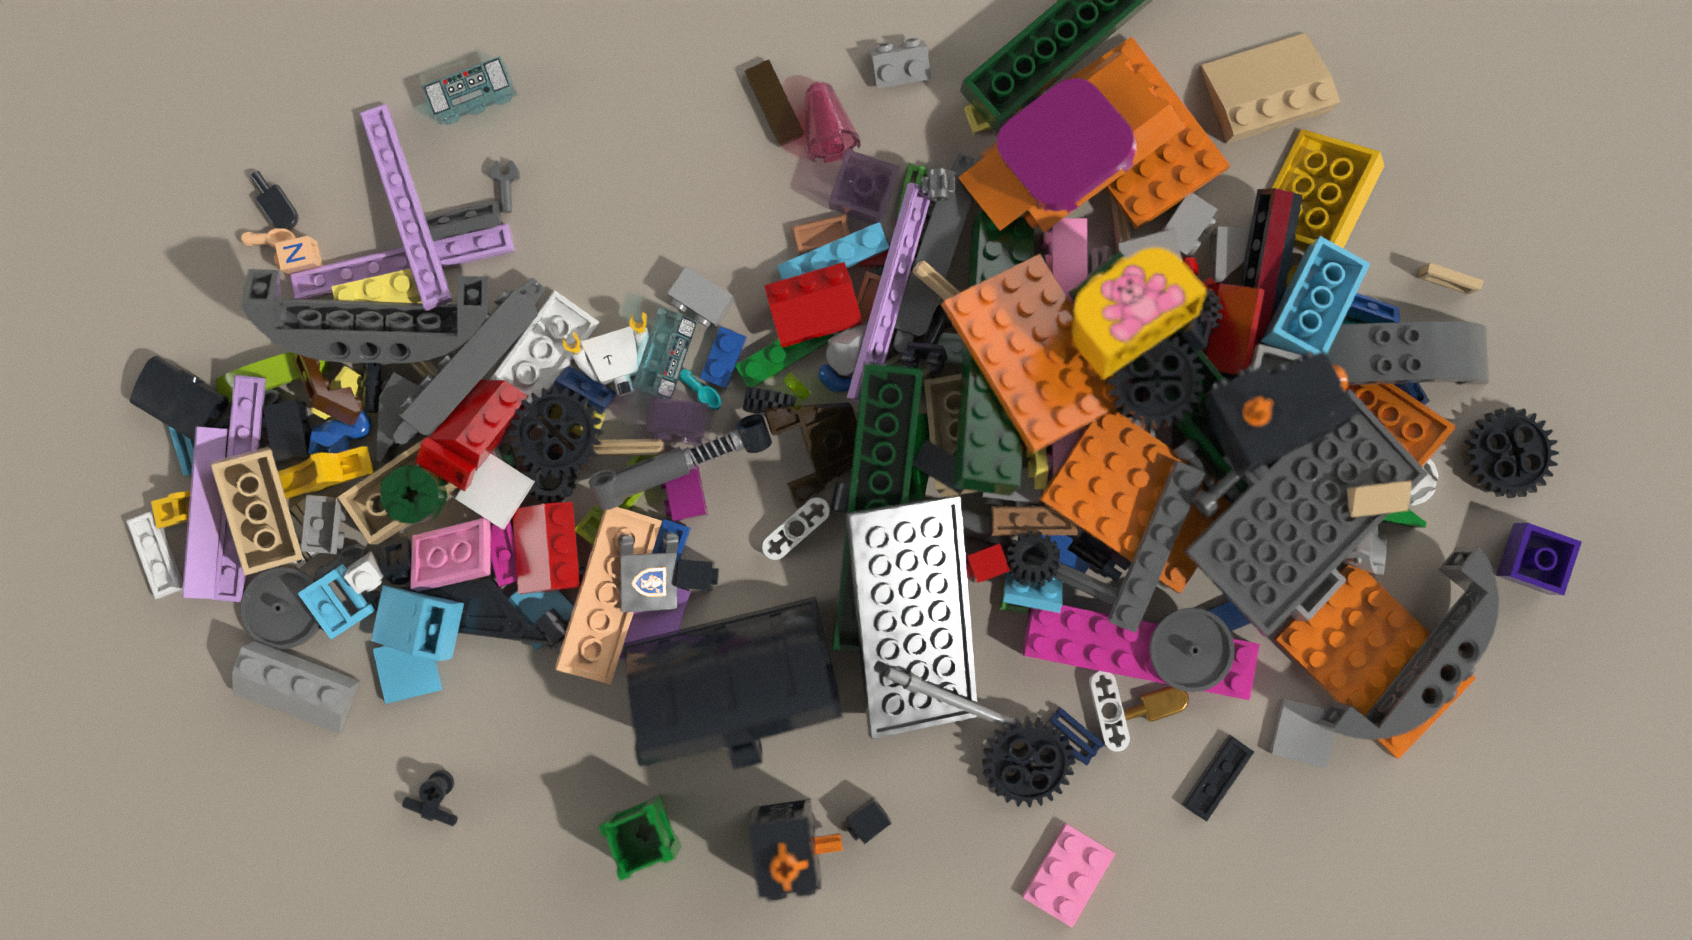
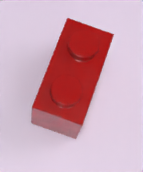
(986, 563)

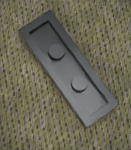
(464, 220)

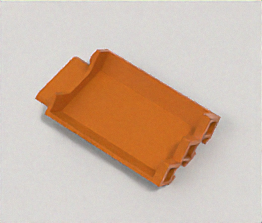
(1129, 93)

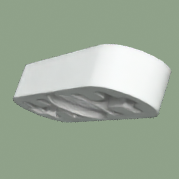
(776, 536)
(1107, 732)

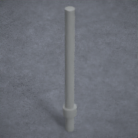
(914, 683)

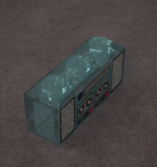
(469, 91)
(664, 353)

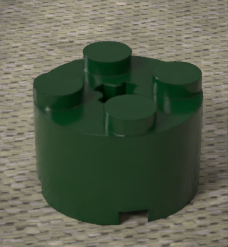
(400, 485)

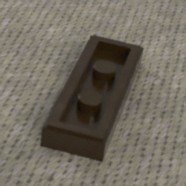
(774, 103)

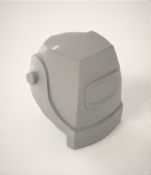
(845, 348)
(1370, 553)

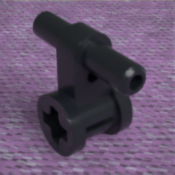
(432, 794)

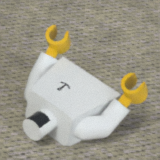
(613, 355)

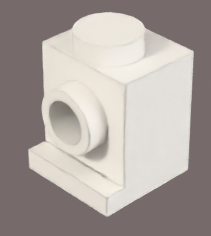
(364, 573)

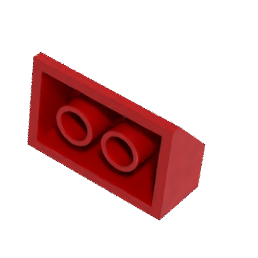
(813, 304)
(1234, 339)
(480, 420)
(545, 548)

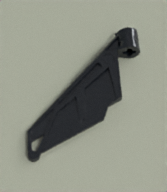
(493, 614)

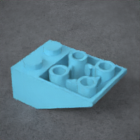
(417, 623)

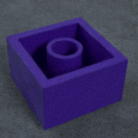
(1539, 558)

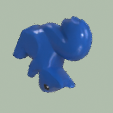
(335, 435)

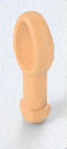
(270, 238)

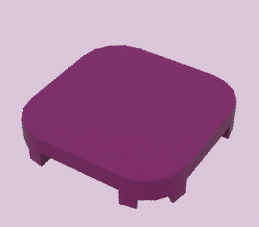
(1066, 144)

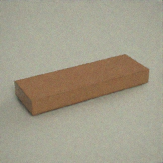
(1020, 520)

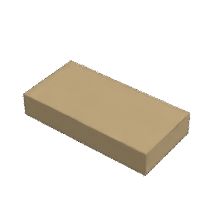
(1450, 279)

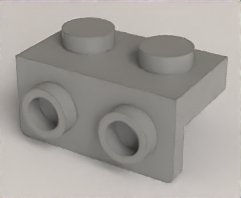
(900, 63)
(322, 524)

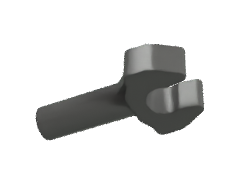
(505, 183)

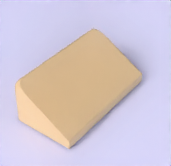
(1379, 498)

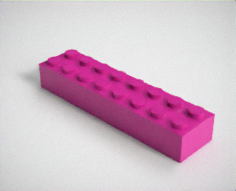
(1092, 642)

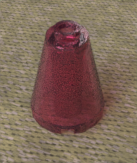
(827, 125)

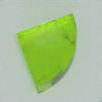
(796, 386)

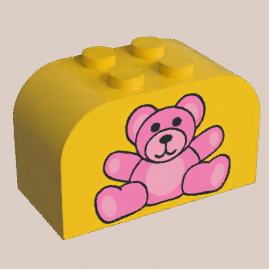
(1134, 308)

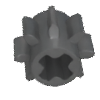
(938, 184)

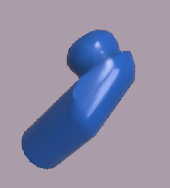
(832, 380)

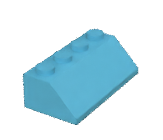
(1316, 299)

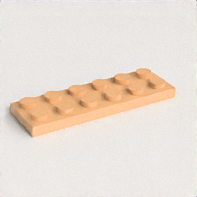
(596, 624)

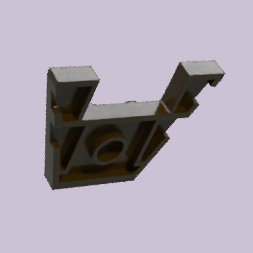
(828, 438)

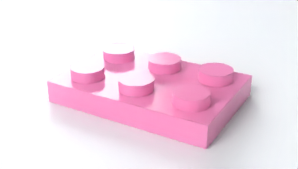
(450, 555)
(1068, 874)

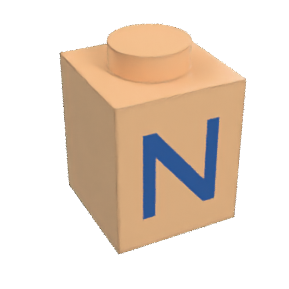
(297, 254)

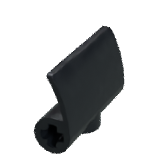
(176, 397)

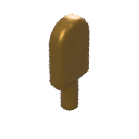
(1159, 704)

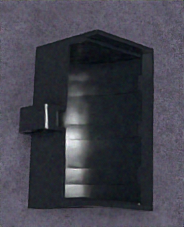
(730, 684)

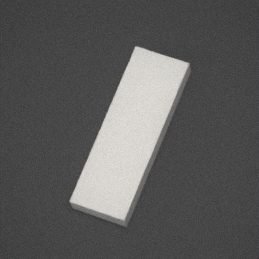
(155, 555)

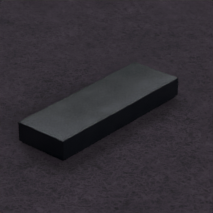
(1218, 777)

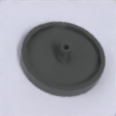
(275, 611)
(1191, 649)

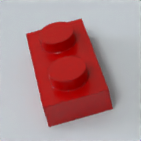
(445, 464)

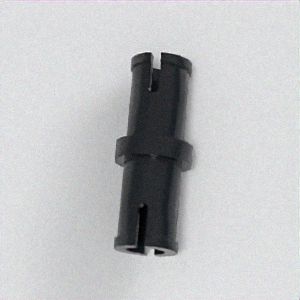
(371, 386)

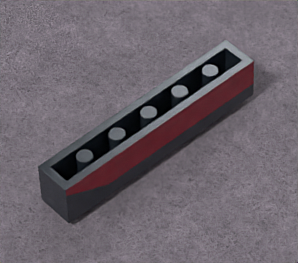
(1270, 249)

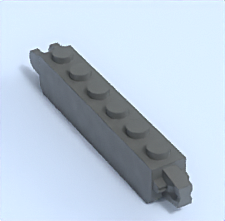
(937, 249)
(469, 363)

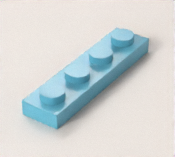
(849, 249)

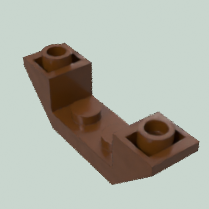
(335, 403)

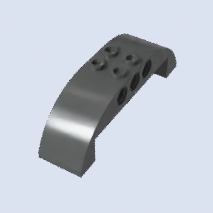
(363, 329)
(1412, 353)
(1438, 664)

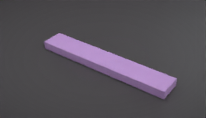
(203, 515)

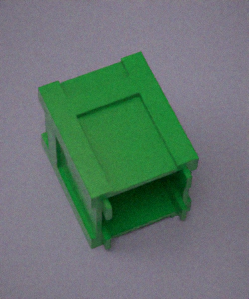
(635, 852)

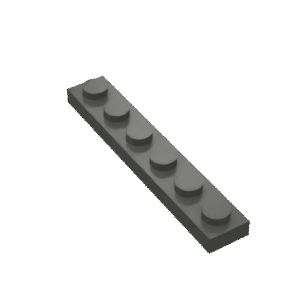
(1155, 546)

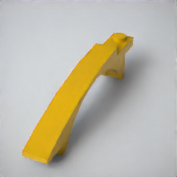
(307, 477)

